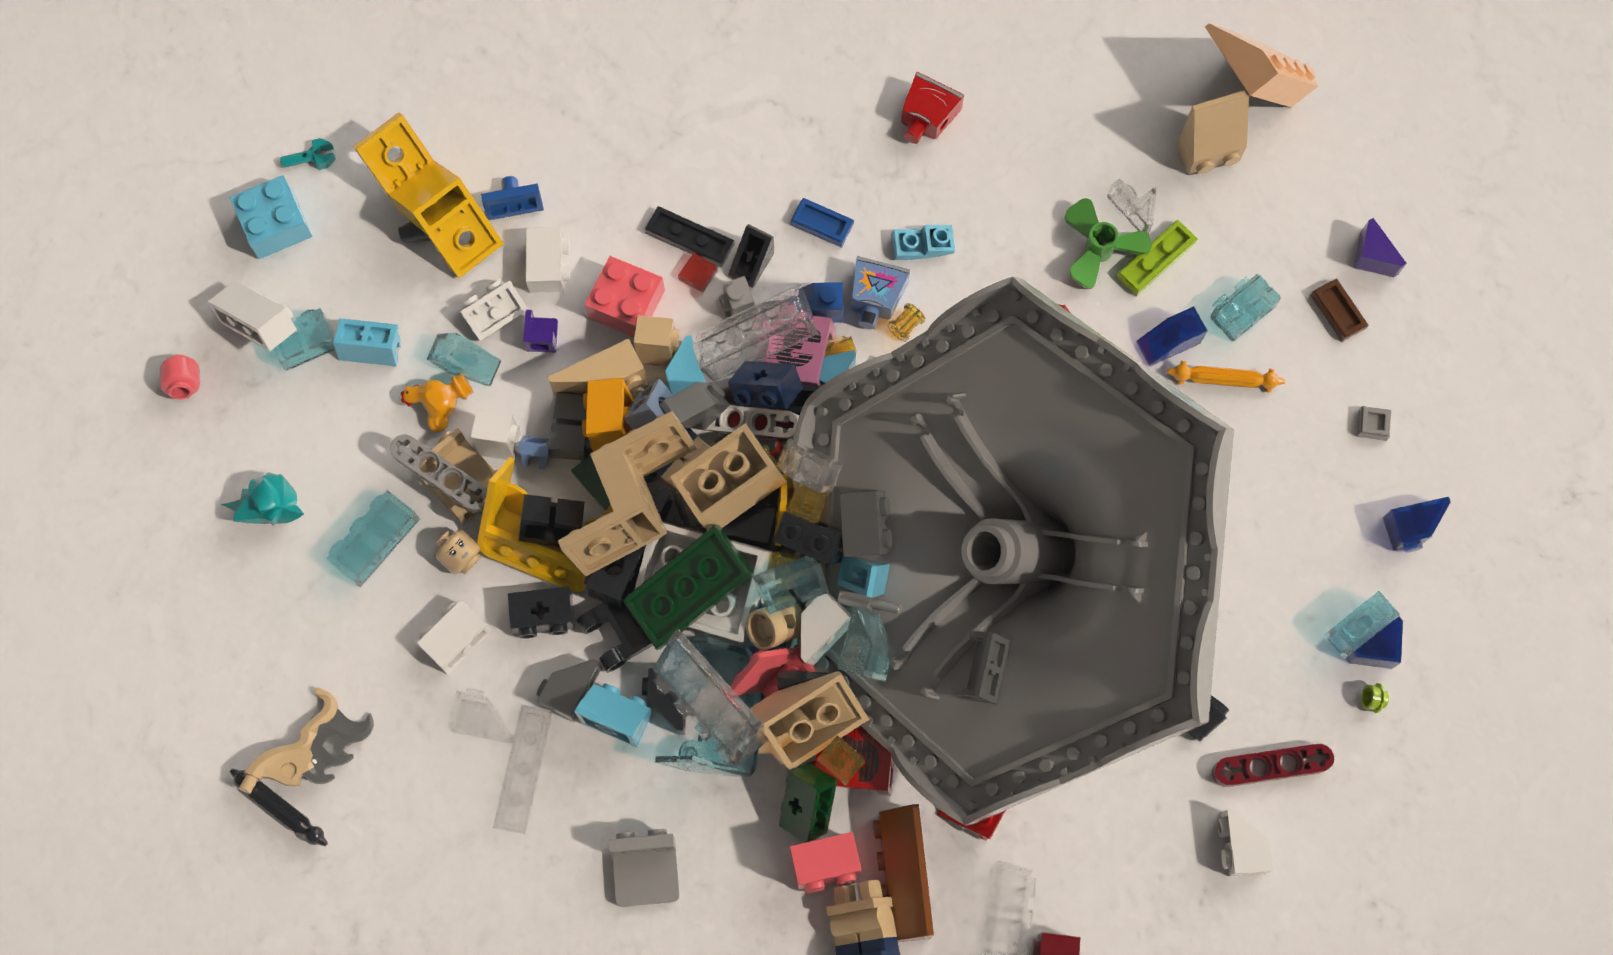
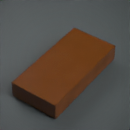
(1339, 310)

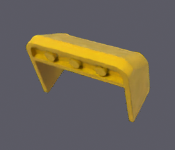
(500, 535)

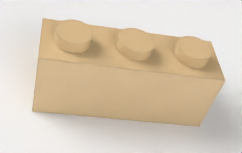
(728, 479)

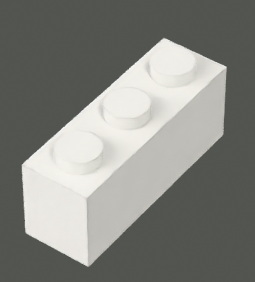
(253, 315)

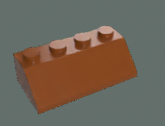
(905, 871)

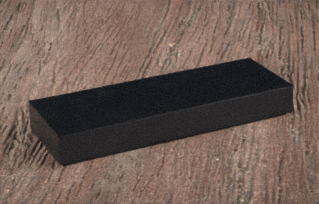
(689, 236)

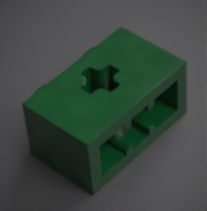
(807, 802)

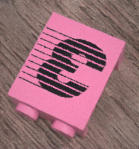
(808, 354)

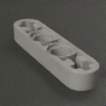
(438, 476)

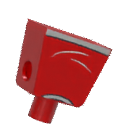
(929, 108)

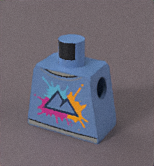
(877, 290)

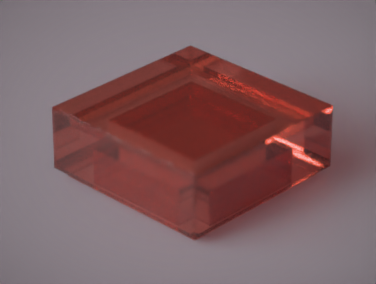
(698, 272)

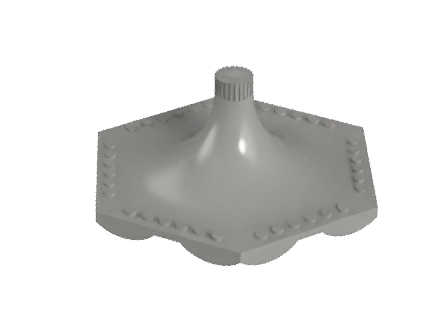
(1035, 500)

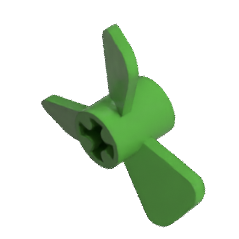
(1084, 220)

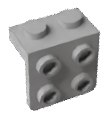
(644, 868)

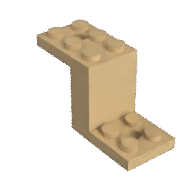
(634, 513)

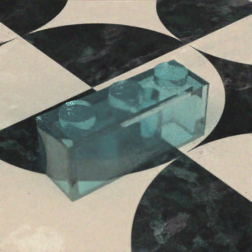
(372, 538)

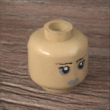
(457, 552)

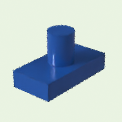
(512, 199)

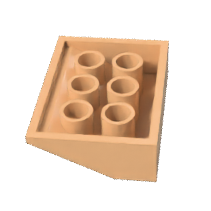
(1264, 70)

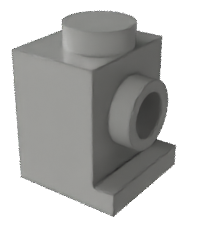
(736, 297)

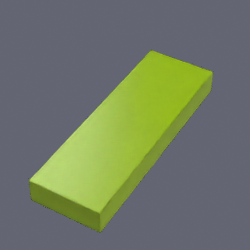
(1163, 253)

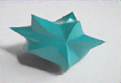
(266, 501)

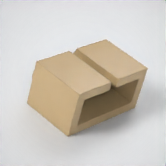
(656, 340)

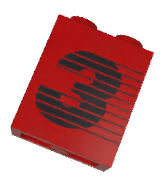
(878, 767)

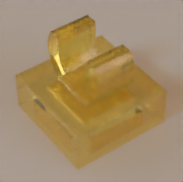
(808, 503)

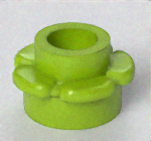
(1374, 698)

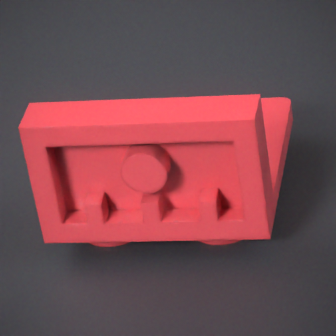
(763, 670)

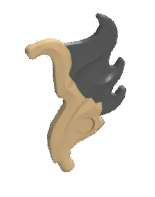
(318, 749)

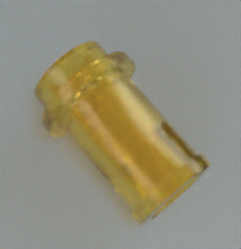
(844, 345)

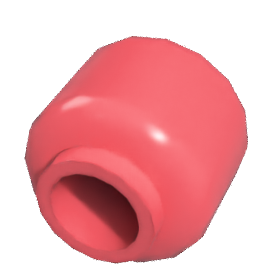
(179, 376)

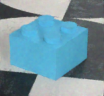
(271, 217)

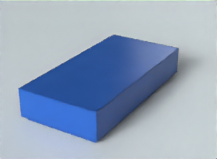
(822, 222)

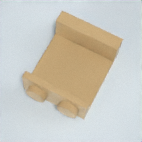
(461, 454)

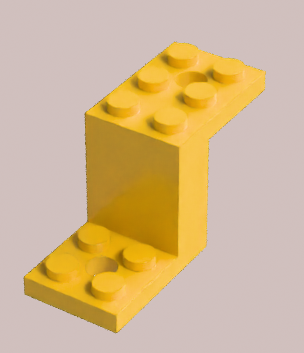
(428, 195)

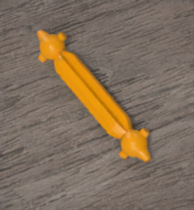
(1226, 376)

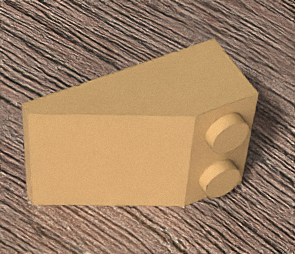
(1215, 133)
(608, 364)
(809, 717)

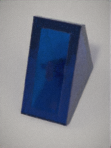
(1382, 649)

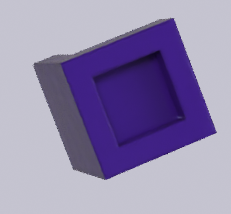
(540, 333)

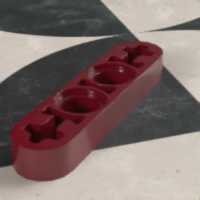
(1273, 768)

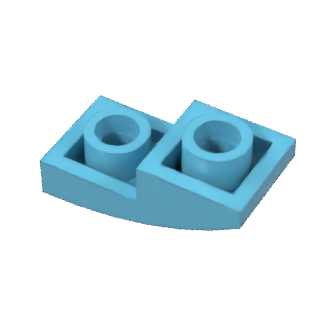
(923, 243)

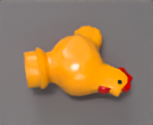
(438, 399)

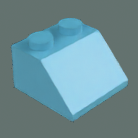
(614, 714)

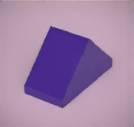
(1377, 252)

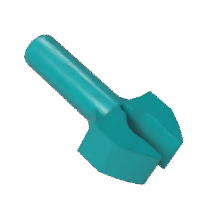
(312, 155)

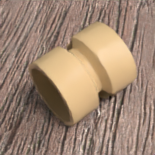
(773, 629)

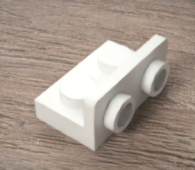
(492, 309)

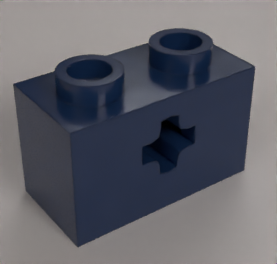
(765, 385)

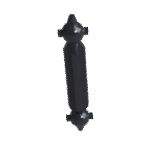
(282, 810)

